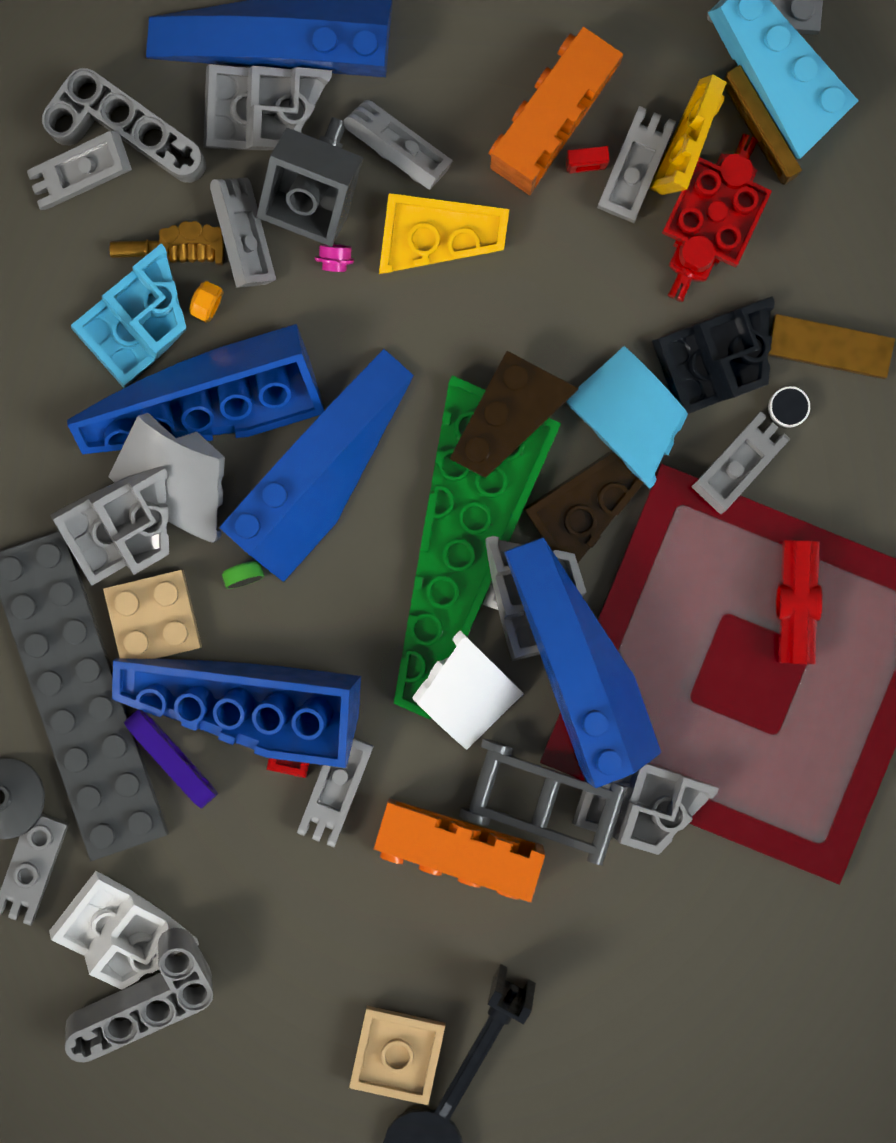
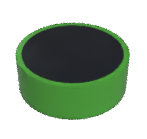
(242, 574)

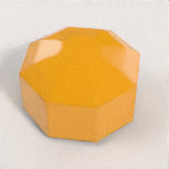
(205, 301)

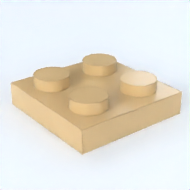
(153, 617)
(397, 1055)

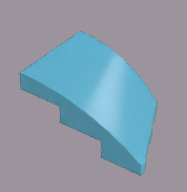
(134, 319)
(630, 413)

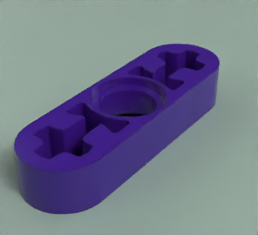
(170, 758)

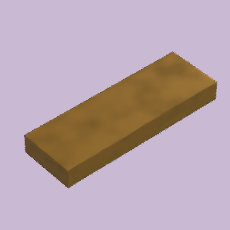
(761, 125)
(831, 346)

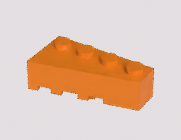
(554, 110)
(460, 850)

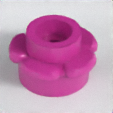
(335, 257)

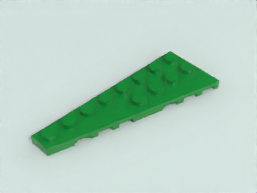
(453, 551)

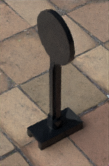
(435, 1125)

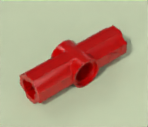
(799, 602)

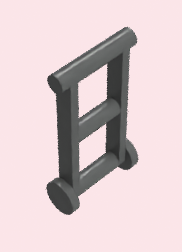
(481, 814)

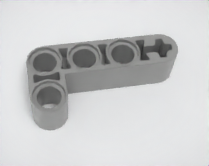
(131, 130)
(94, 1031)

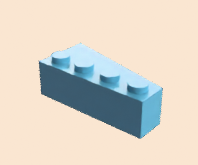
(784, 71)

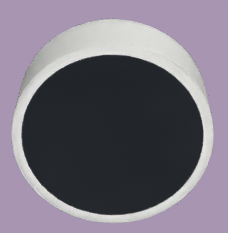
(789, 407)

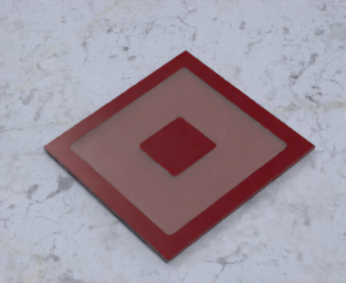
(700, 631)

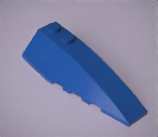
(285, 34)
(223, 391)
(319, 472)
(584, 669)
(259, 706)

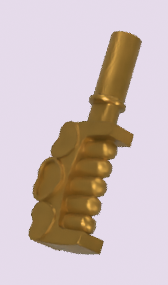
(182, 244)

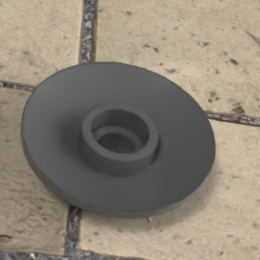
(23, 798)

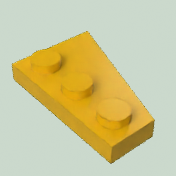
(689, 137)
(438, 231)

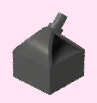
(310, 184)

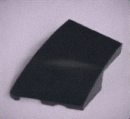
(718, 356)

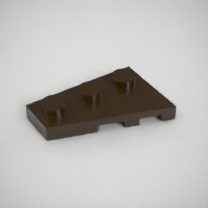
(508, 413)
(584, 505)

